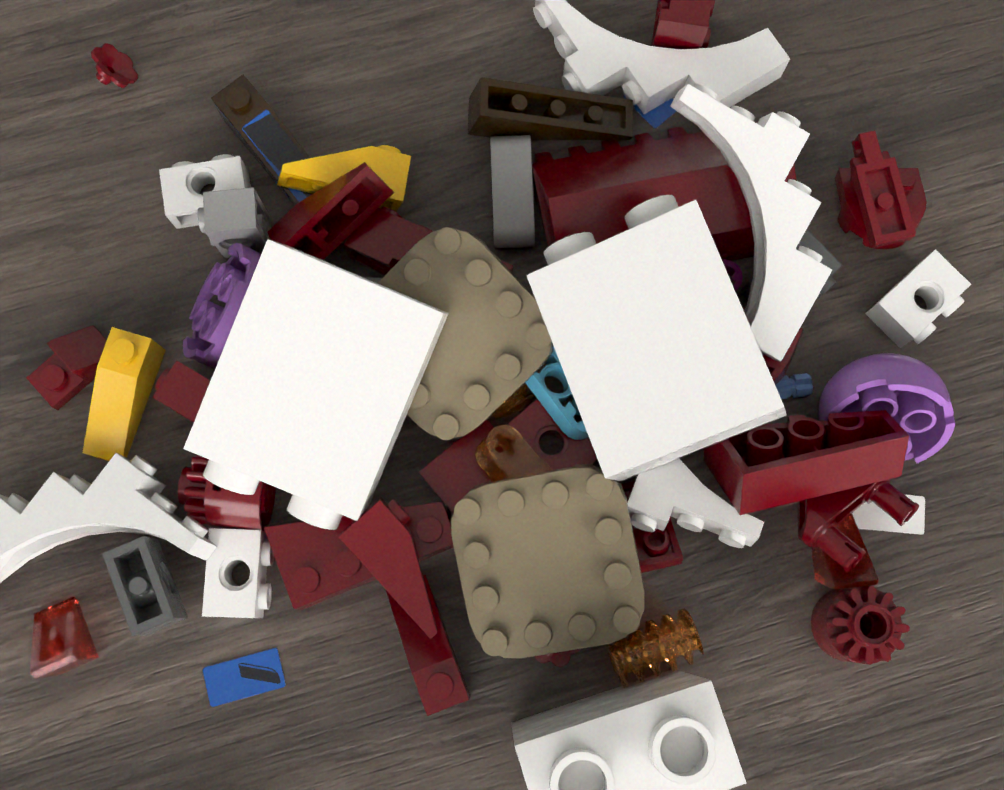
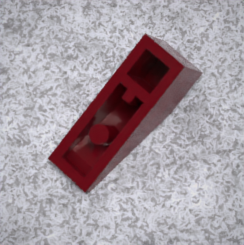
(332, 213)
(389, 553)
(431, 660)

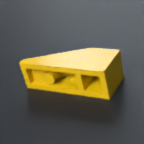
(318, 172)
(121, 392)

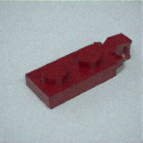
(880, 193)

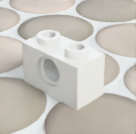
(185, 180)
(933, 281)
(221, 594)

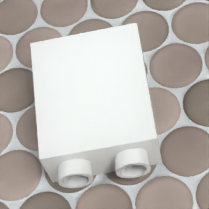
(653, 339)
(313, 385)
(632, 738)

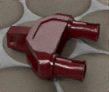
(823, 513)

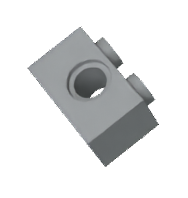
(234, 218)

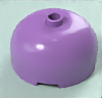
(214, 322)
(902, 388)

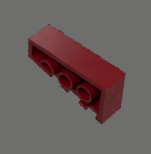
(807, 458)

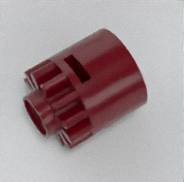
(220, 506)
(838, 631)

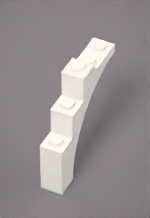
(650, 74)
(780, 211)
(680, 494)
(119, 500)

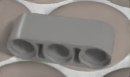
(512, 191)

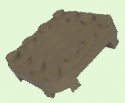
(489, 337)
(548, 562)

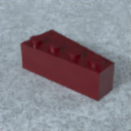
(682, 24)
(385, 240)
(321, 566)

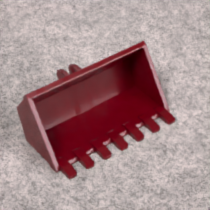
(602, 186)

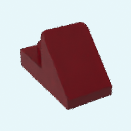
(69, 367)

